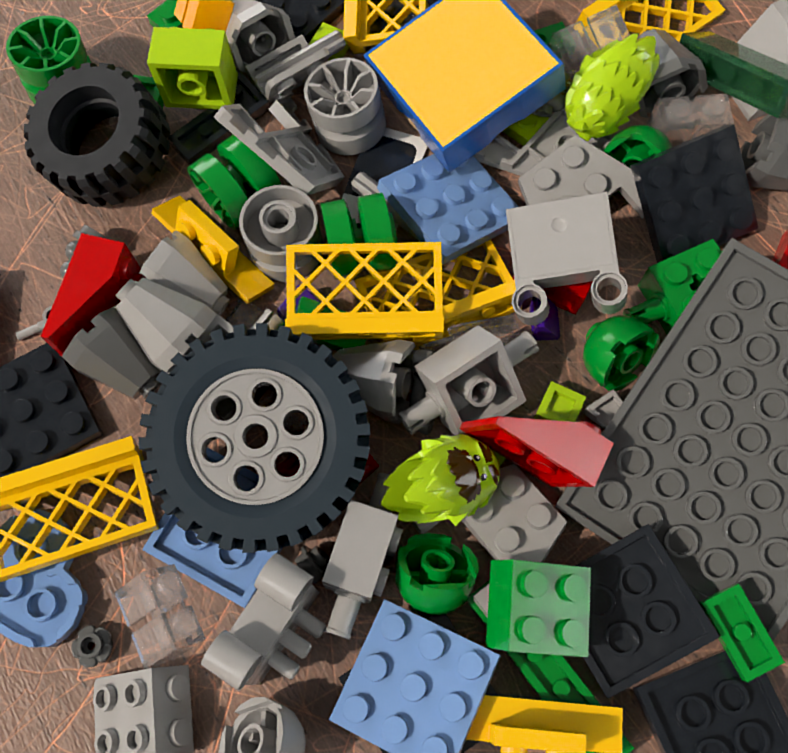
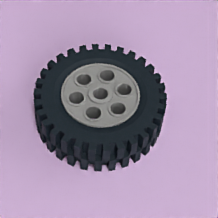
(207, 493)

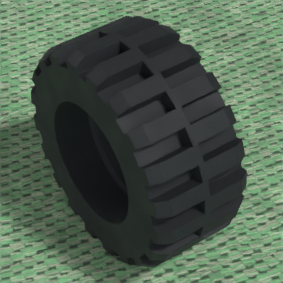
(71, 109)

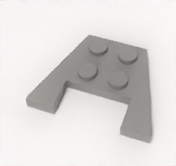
(548, 138)
(287, 150)
(577, 171)
(513, 524)

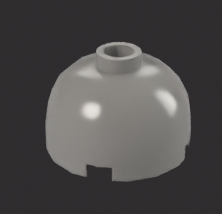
(263, 728)

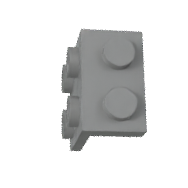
(284, 83)
(144, 711)

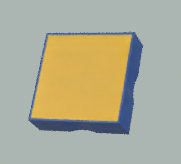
(465, 74)

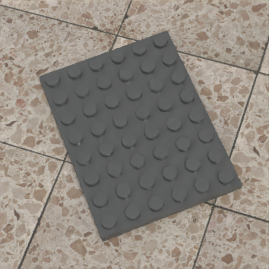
(708, 441)

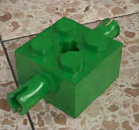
(672, 284)

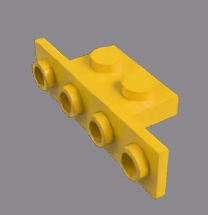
(215, 247)
(547, 726)

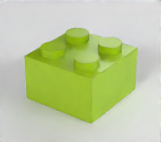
(192, 67)

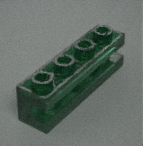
(741, 71)

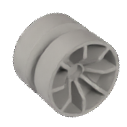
(345, 106)
(276, 219)

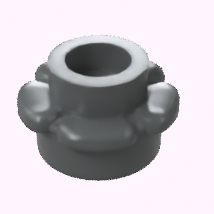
(313, 562)
(102, 650)

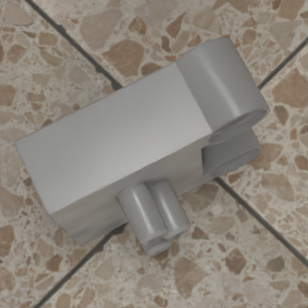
(564, 246)
(267, 627)

